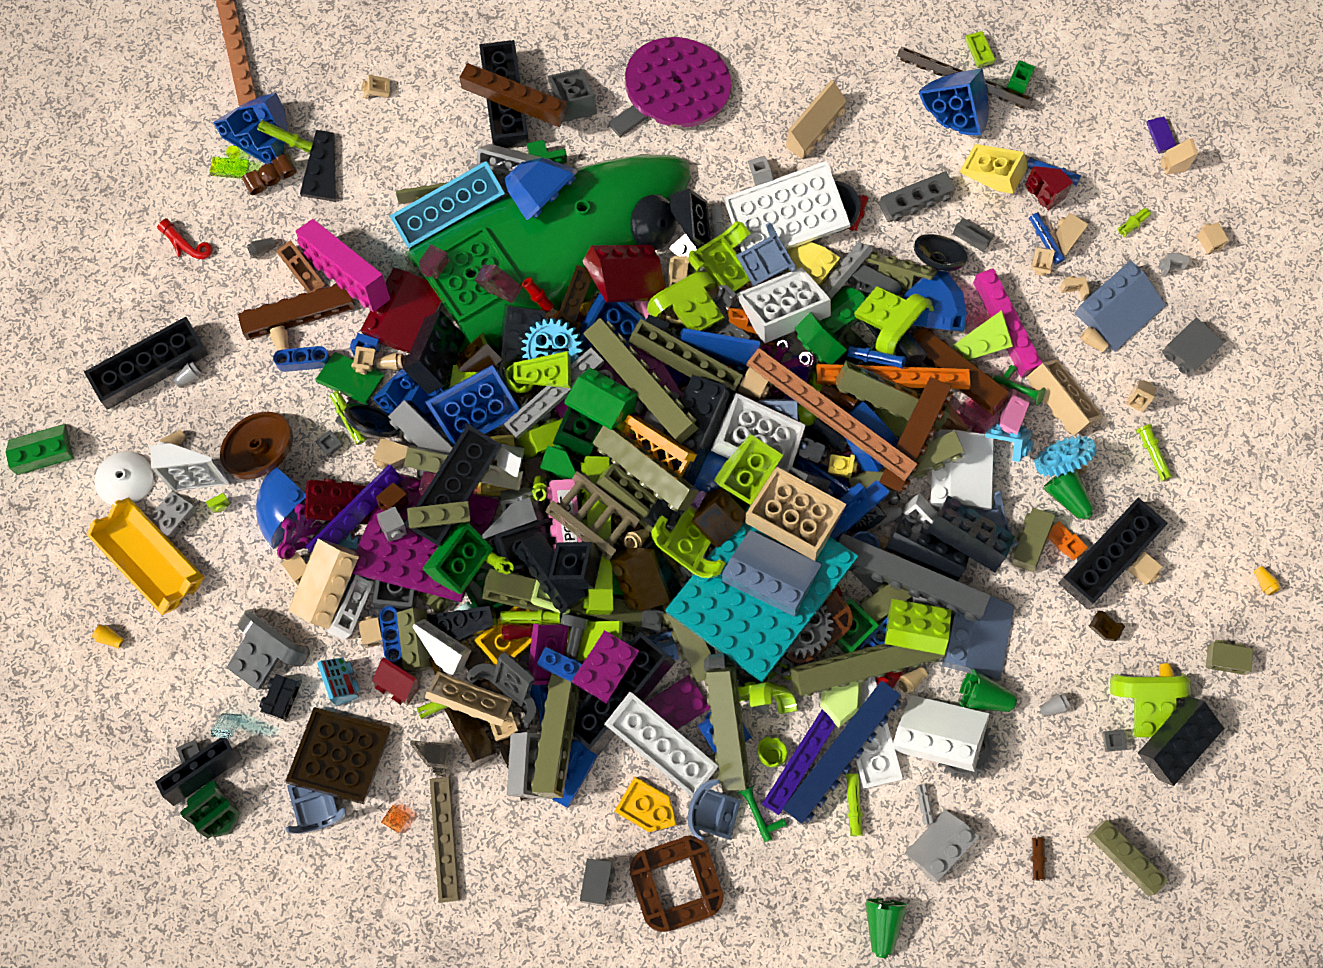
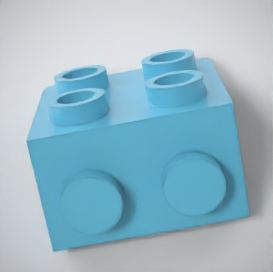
(1022, 441)

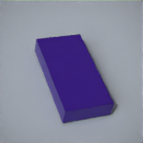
(1161, 134)

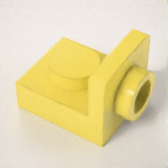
(842, 466)

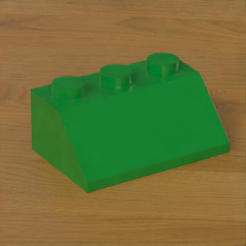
(843, 307)
(601, 399)
(39, 449)
(559, 463)
(458, 557)

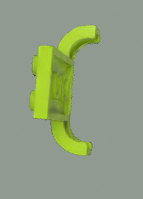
(720, 258)
(689, 302)
(891, 315)
(686, 545)
(762, 694)
(1152, 698)

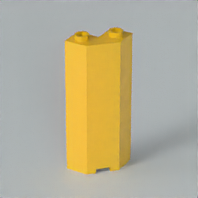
(145, 556)

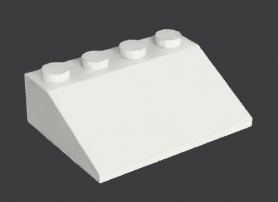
(783, 303)
(767, 425)
(185, 468)
(969, 478)
(941, 732)

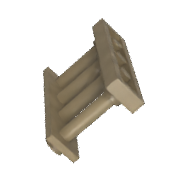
(574, 522)

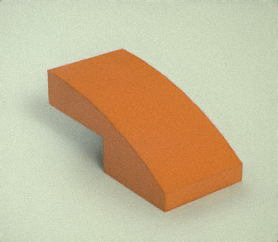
(739, 319)
(1067, 543)

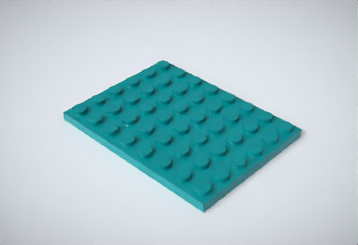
(744, 626)

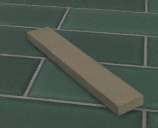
(444, 840)

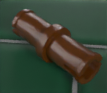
(839, 397)
(1038, 859)

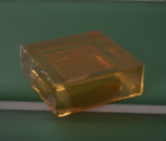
(395, 819)

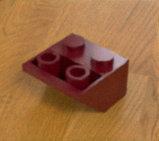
(1048, 185)

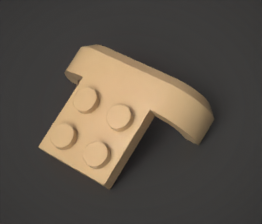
(678, 271)

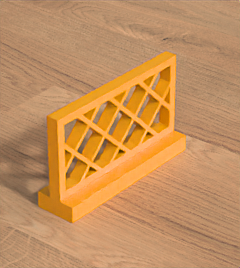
(662, 441)

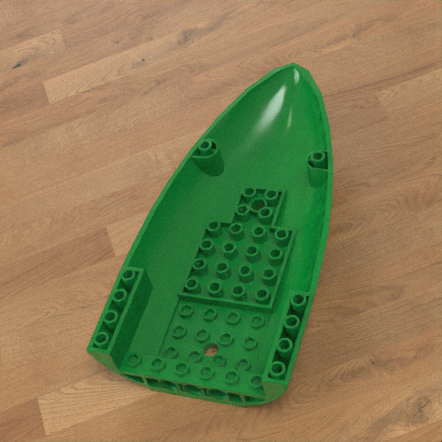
(550, 243)

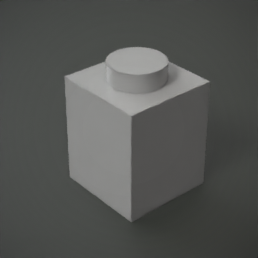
(391, 524)

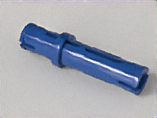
(1032, 162)
(1037, 220)
(869, 355)

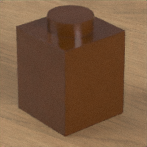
(392, 497)

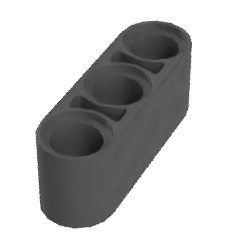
(867, 279)

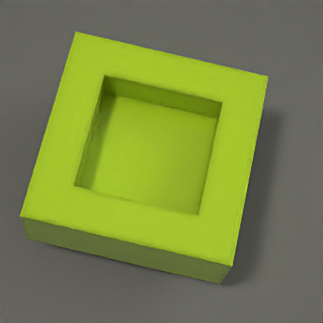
(218, 503)

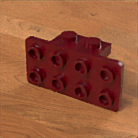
(329, 498)

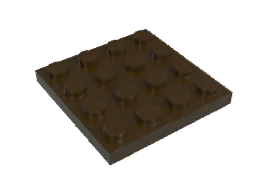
(338, 755)

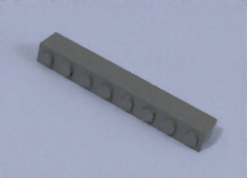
(916, 579)

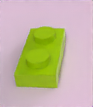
(979, 49)

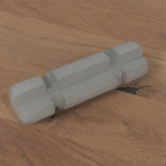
(925, 804)

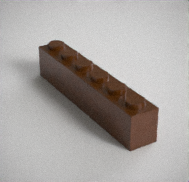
(513, 95)
(295, 311)
(983, 388)
(919, 429)

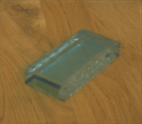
(226, 725)

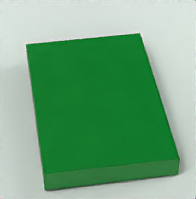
(340, 376)

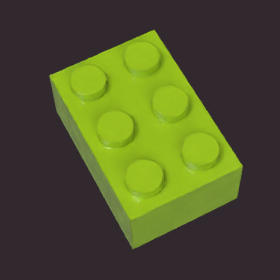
(918, 626)

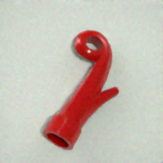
(167, 228)

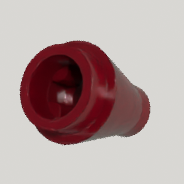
(514, 632)

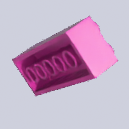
(342, 265)

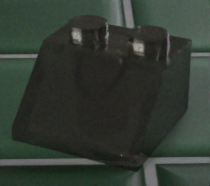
(437, 756)

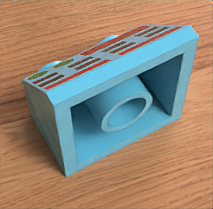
(338, 680)

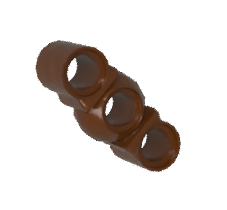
(269, 174)

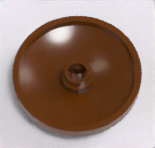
(256, 445)

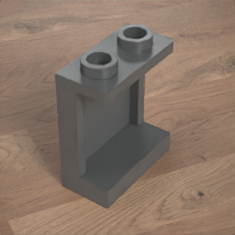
(1192, 347)

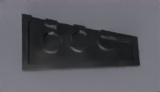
(320, 171)
(465, 623)

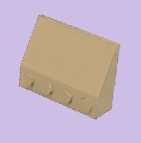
(795, 513)

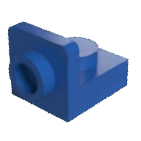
(364, 341)

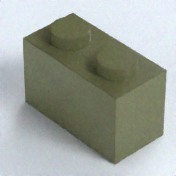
(1229, 658)

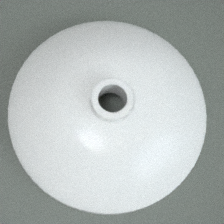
(134, 483)

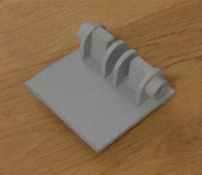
(171, 514)

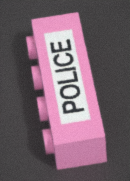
(556, 492)

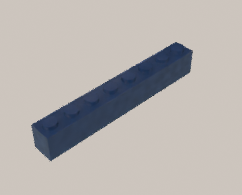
(842, 752)

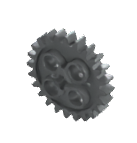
(817, 632)
(984, 758)

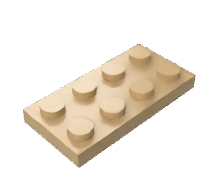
(468, 698)

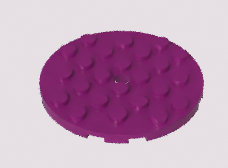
(689, 104)

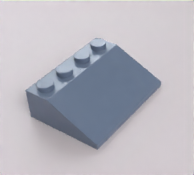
(1121, 305)
(771, 572)
(980, 643)

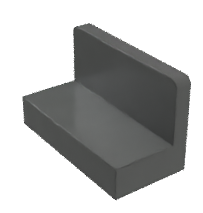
(972, 234)

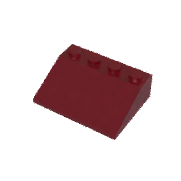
(625, 272)
(402, 316)

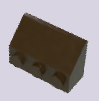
(640, 578)
(473, 736)

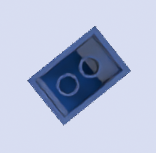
(873, 422)

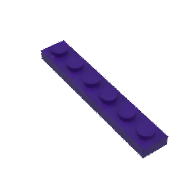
(357, 508)
(799, 763)

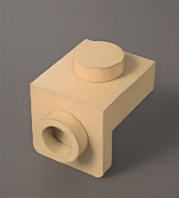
(1042, 260)
(1074, 284)
(363, 360)
(508, 727)

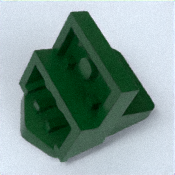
(211, 811)

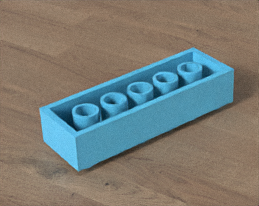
(447, 205)

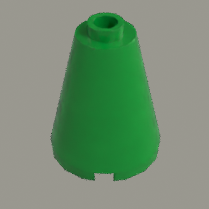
(1071, 494)
(985, 694)
(884, 924)

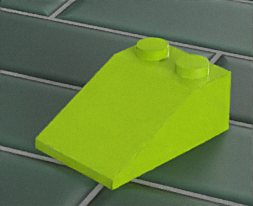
(748, 469)
(593, 633)

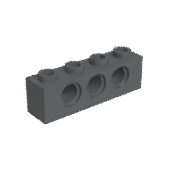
(940, 183)

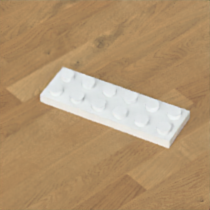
(661, 744)
(879, 761)

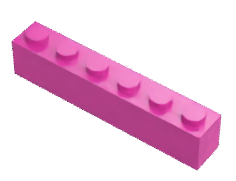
(996, 299)

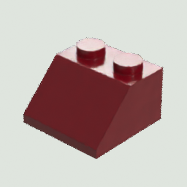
(396, 682)

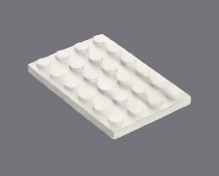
(797, 205)

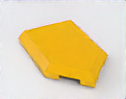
(646, 807)

